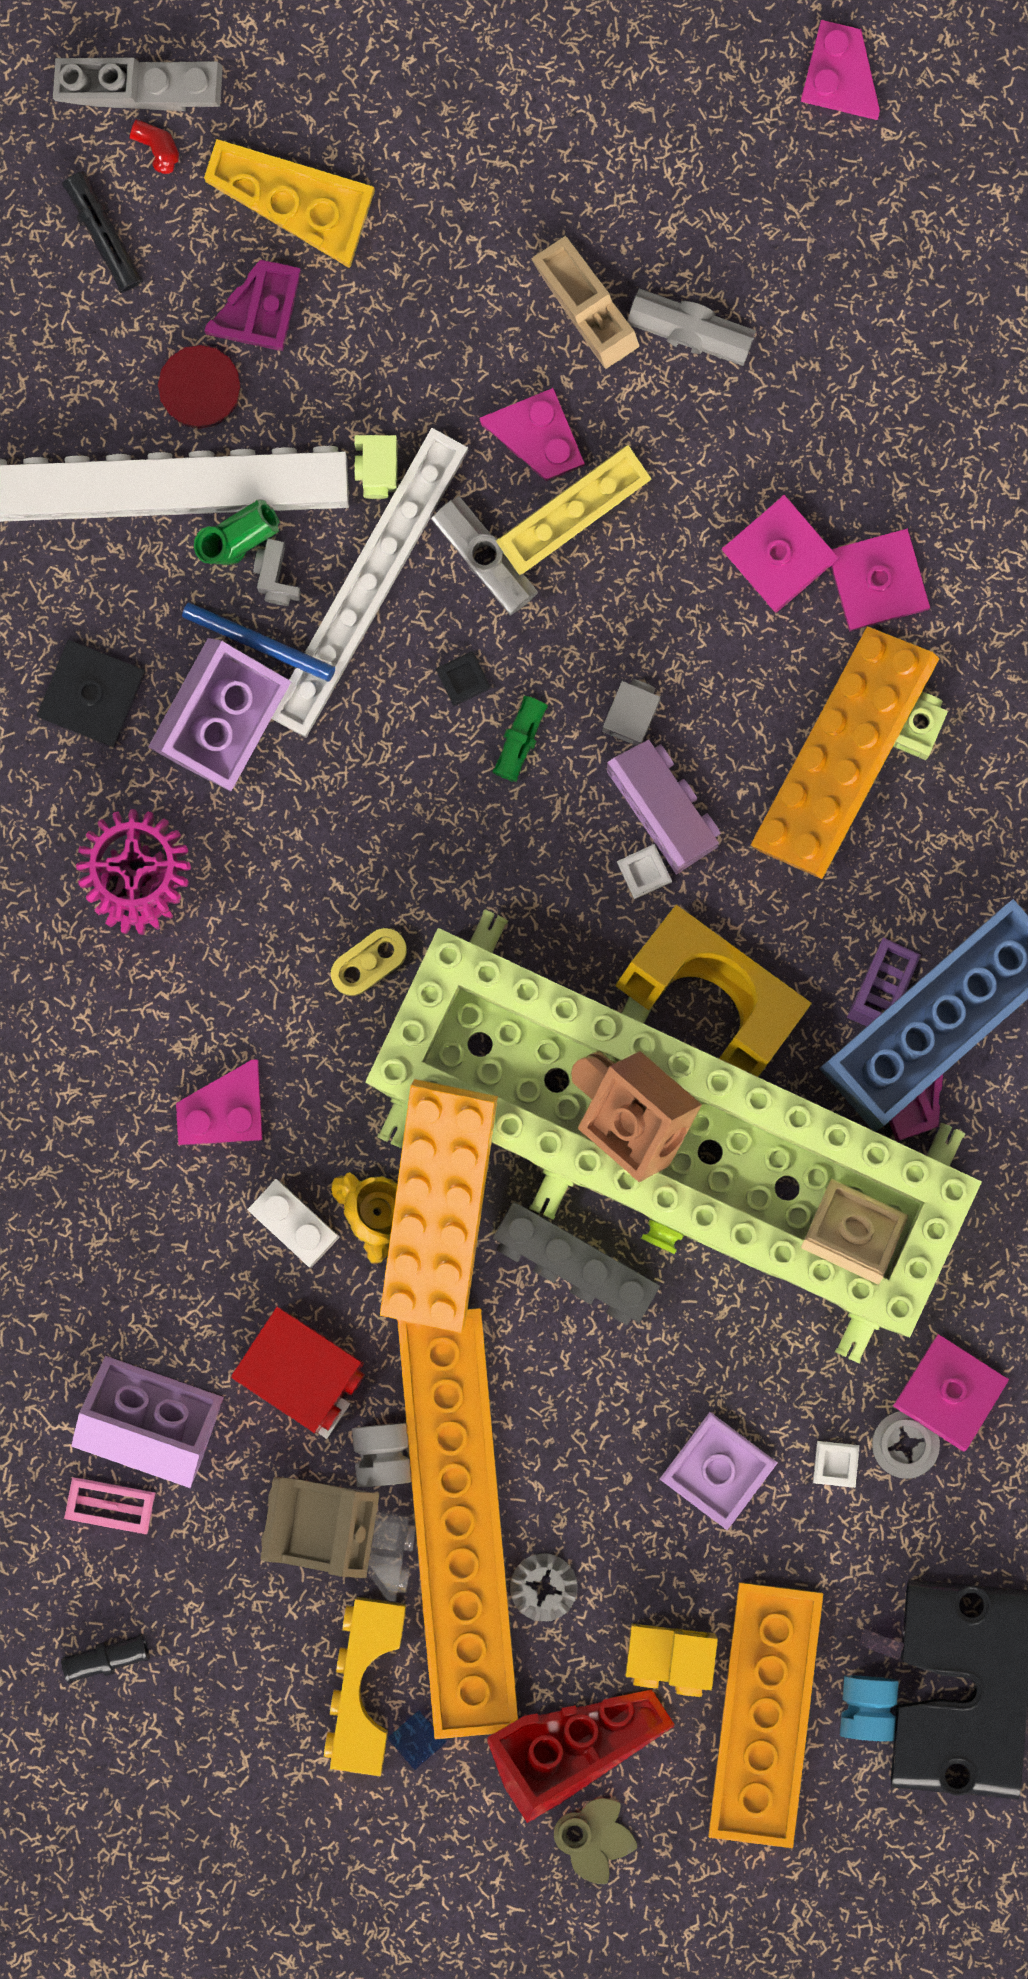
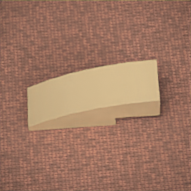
(586, 302)

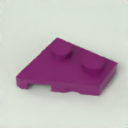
(260, 307)

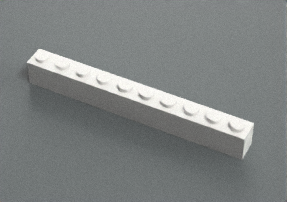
(173, 484)

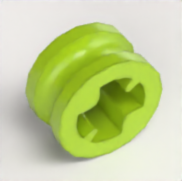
(662, 1236)

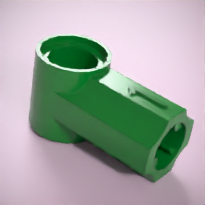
(237, 533)

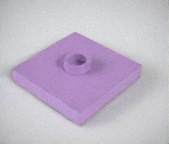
(718, 1470)

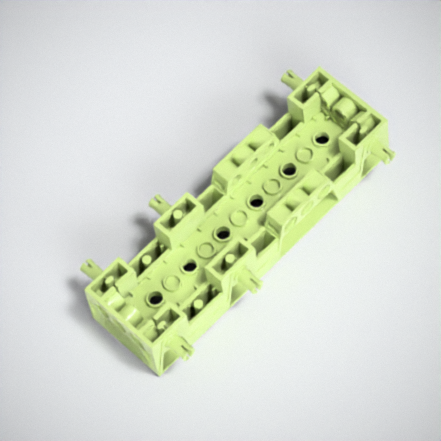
(756, 1123)

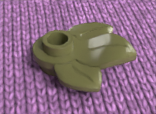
(601, 1839)

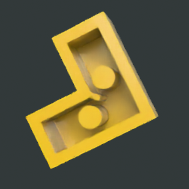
(671, 1656)

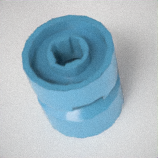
(869, 1708)

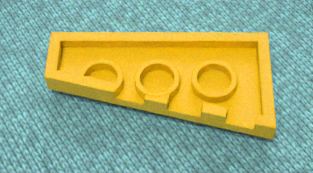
(300, 199)

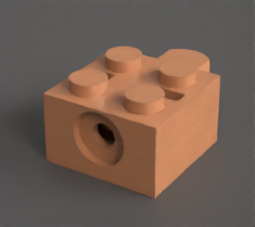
(634, 1111)

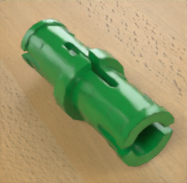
(520, 738)

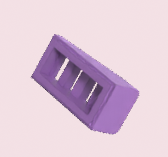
(864, 1014)

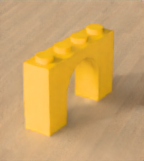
(691, 949)

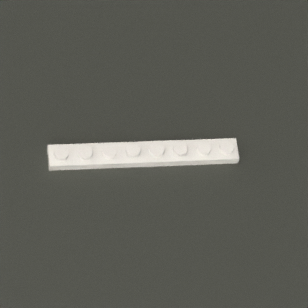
(371, 578)

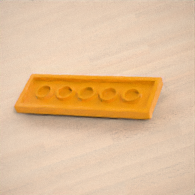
(844, 752)
(438, 1205)
(765, 1715)

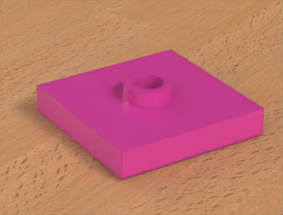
(780, 554)
(879, 580)
(951, 1392)

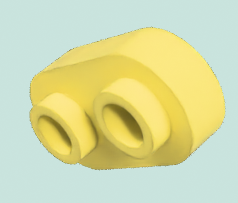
(367, 960)

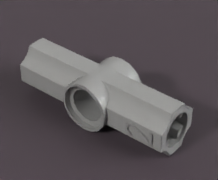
(691, 326)
(468, 535)

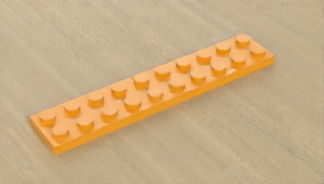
(458, 1528)

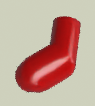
(161, 144)

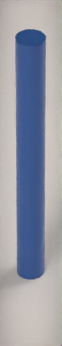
(258, 642)

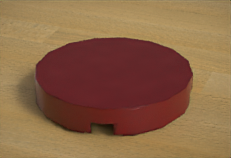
(199, 386)

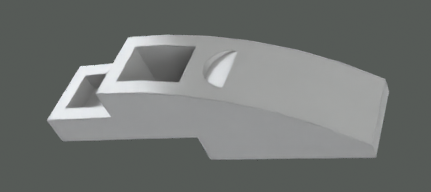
(137, 84)

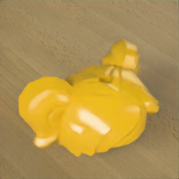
(359, 1202)

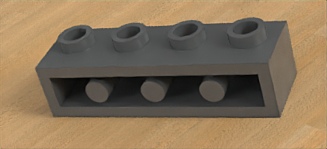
(576, 1262)

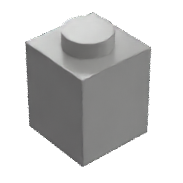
(632, 712)

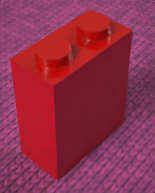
(299, 1371)

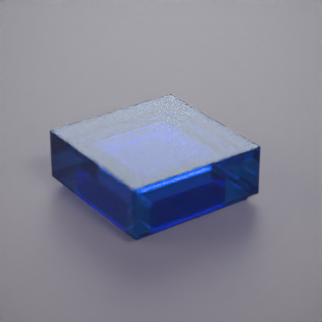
(416, 1740)

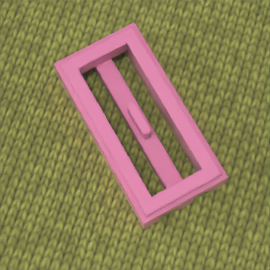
(145, 1511)

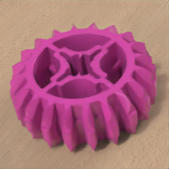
(154, 866)

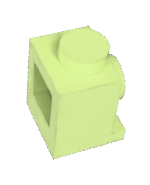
(377, 465)
(921, 741)

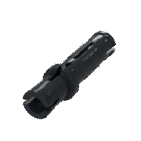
(79, 190)

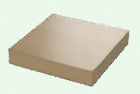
(854, 1231)

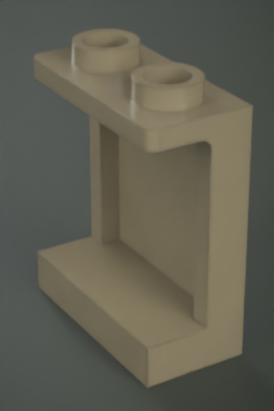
(319, 1527)

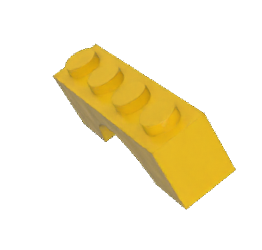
(358, 1739)

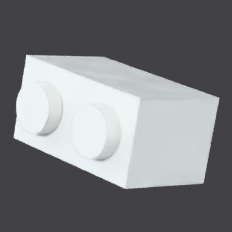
(293, 1223)

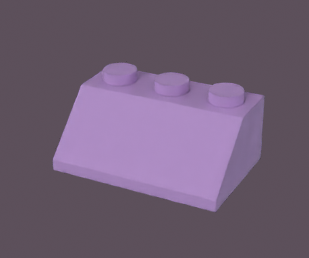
(219, 713)
(663, 805)
(146, 1421)

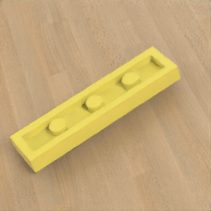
(573, 510)

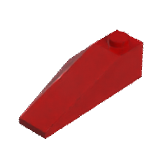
(564, 1751)

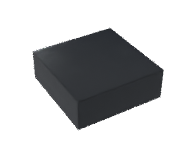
(463, 678)

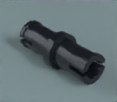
(105, 1658)

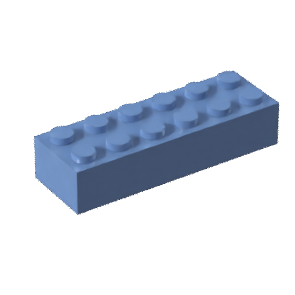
(935, 1020)

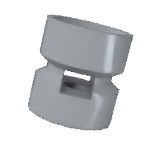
(381, 1455)

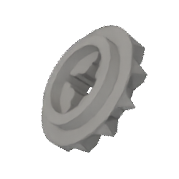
(895, 1462)
(534, 1569)

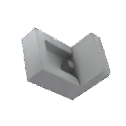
(268, 565)

